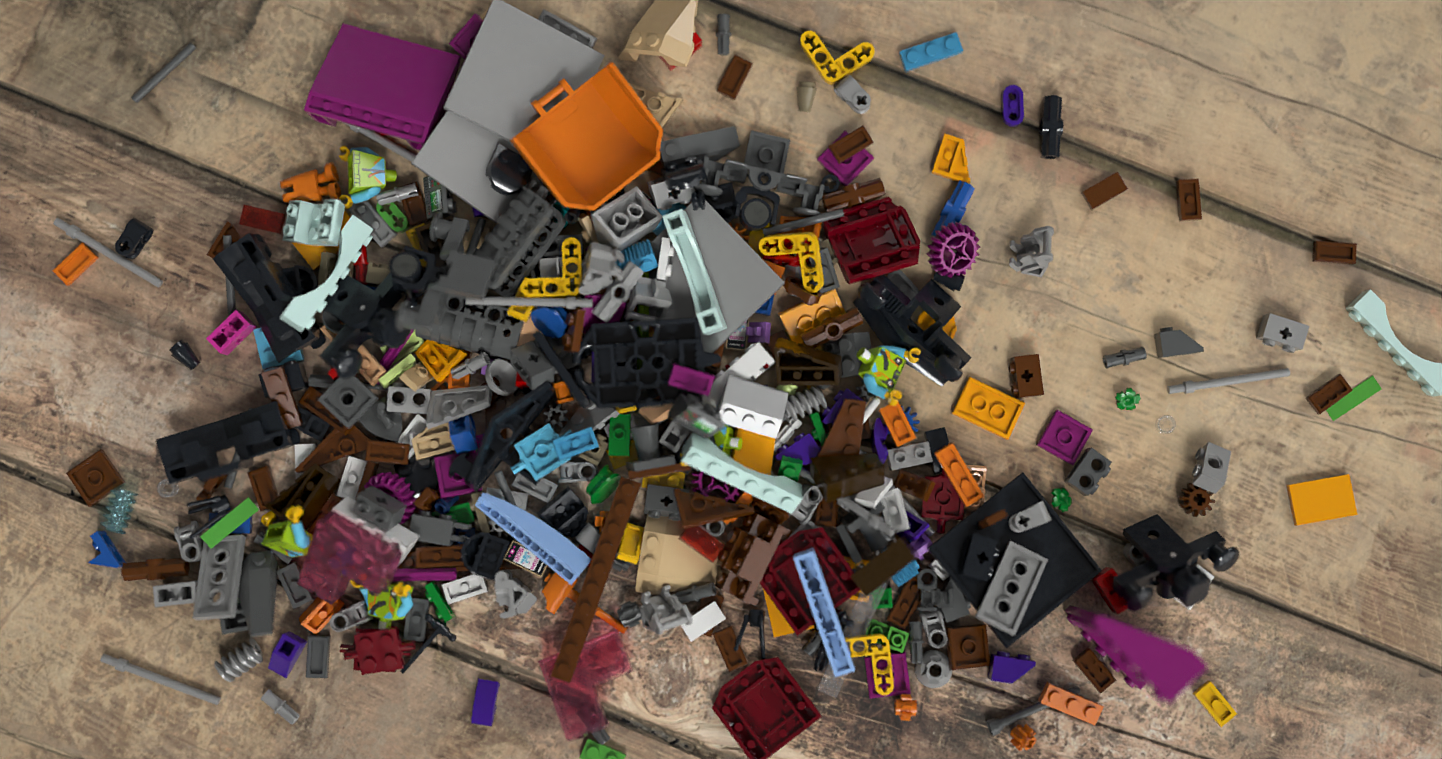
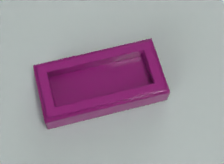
(691, 380)

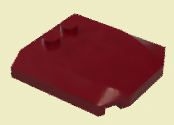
(873, 240)
(785, 586)
(764, 708)

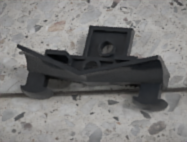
(266, 293)
(889, 315)
(250, 433)
(495, 448)

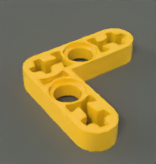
(836, 65)
(801, 248)
(561, 282)
(876, 654)

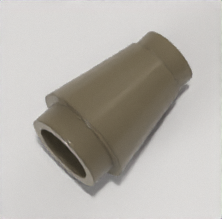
(806, 94)

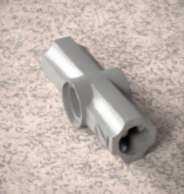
(609, 303)

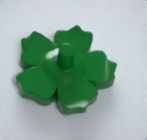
(1127, 399)
(1060, 499)

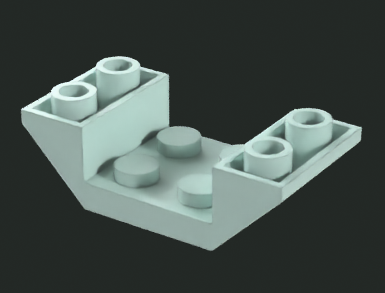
(314, 223)

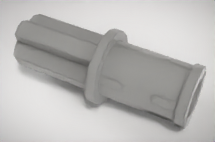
(397, 194)
(470, 366)
(280, 707)

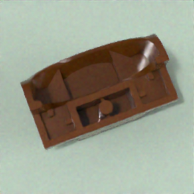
(748, 556)

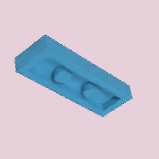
(931, 52)

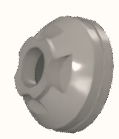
(505, 374)
(922, 669)

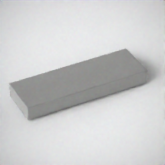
(567, 28)
(382, 232)

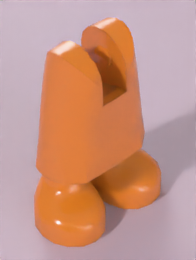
(307, 188)

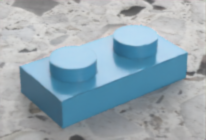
(575, 444)

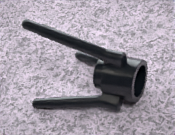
(219, 505)
(756, 619)

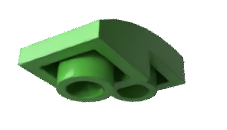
(896, 637)

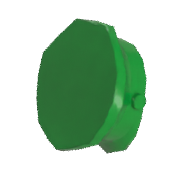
(603, 485)

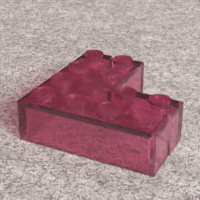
(345, 553)
(578, 701)

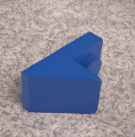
(109, 554)

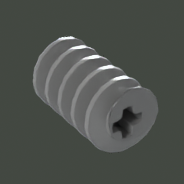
(804, 402)
(240, 662)

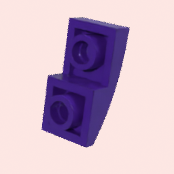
(878, 436)
(484, 702)

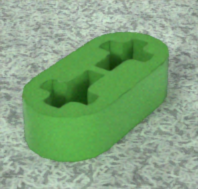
(389, 218)

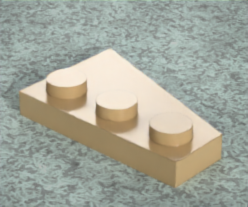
(658, 104)

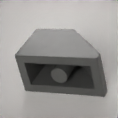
(1175, 343)

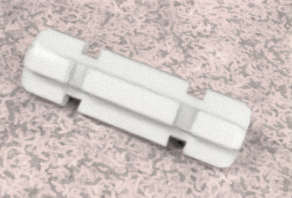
(786, 433)

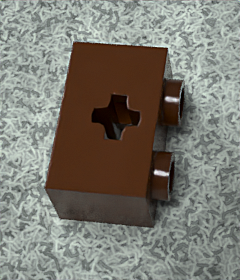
(1031, 366)

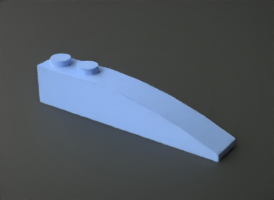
(537, 537)
(824, 611)

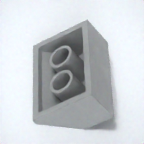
(625, 220)
(752, 406)

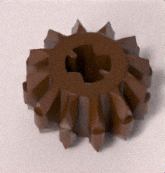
(1193, 506)

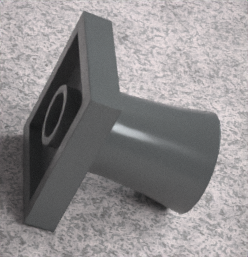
(338, 402)
(647, 449)
(875, 537)

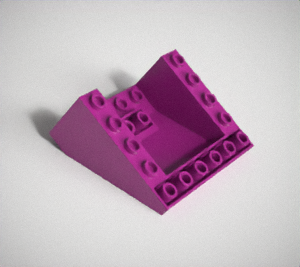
(383, 85)
(1140, 655)

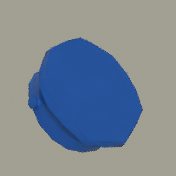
(550, 320)

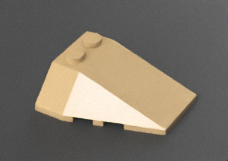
(664, 32)
(670, 561)

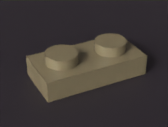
(482, 519)

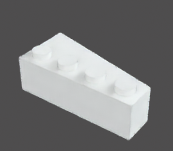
(747, 367)
(397, 537)

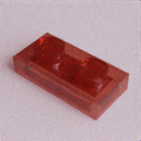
(262, 219)
(702, 542)

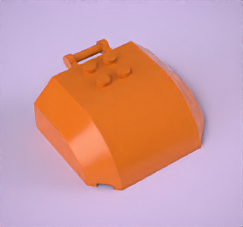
(590, 140)

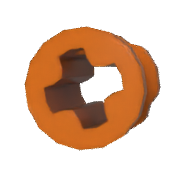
(562, 393)

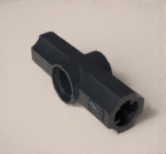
(1051, 127)

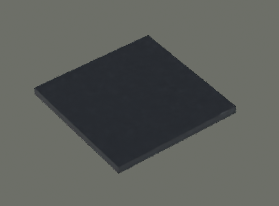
(1067, 565)

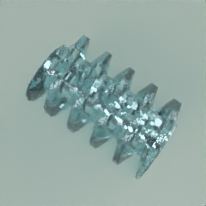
(118, 510)

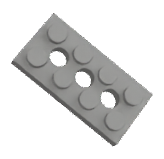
(1025, 584)
(227, 586)

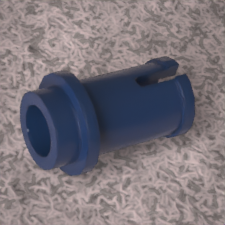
(444, 504)

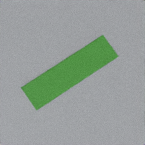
(1354, 398)
(229, 523)

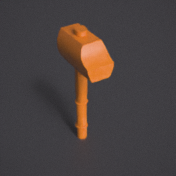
(558, 589)

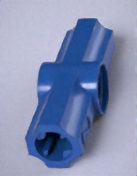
(955, 206)

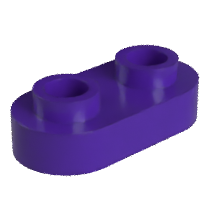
(1012, 106)

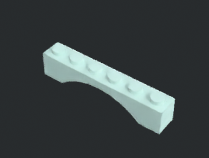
(701, 288)
(302, 308)
(1371, 314)
(710, 459)

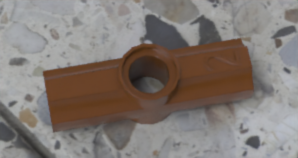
(853, 195)
(844, 322)
(155, 569)

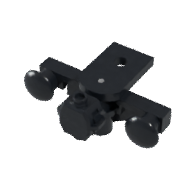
(366, 316)
(1170, 564)

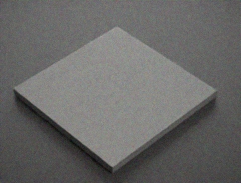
(512, 66)
(458, 160)
(735, 270)

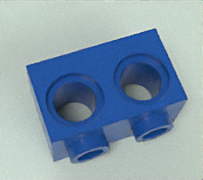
(463, 434)

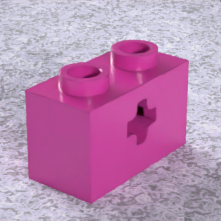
(231, 332)

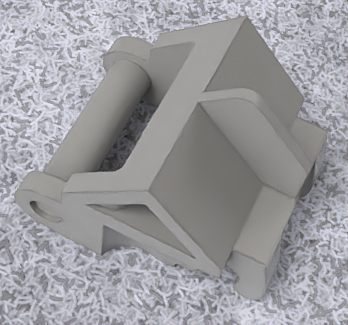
(1033, 252)
(599, 267)
(553, 268)
(651, 294)
(513, 593)
(663, 611)

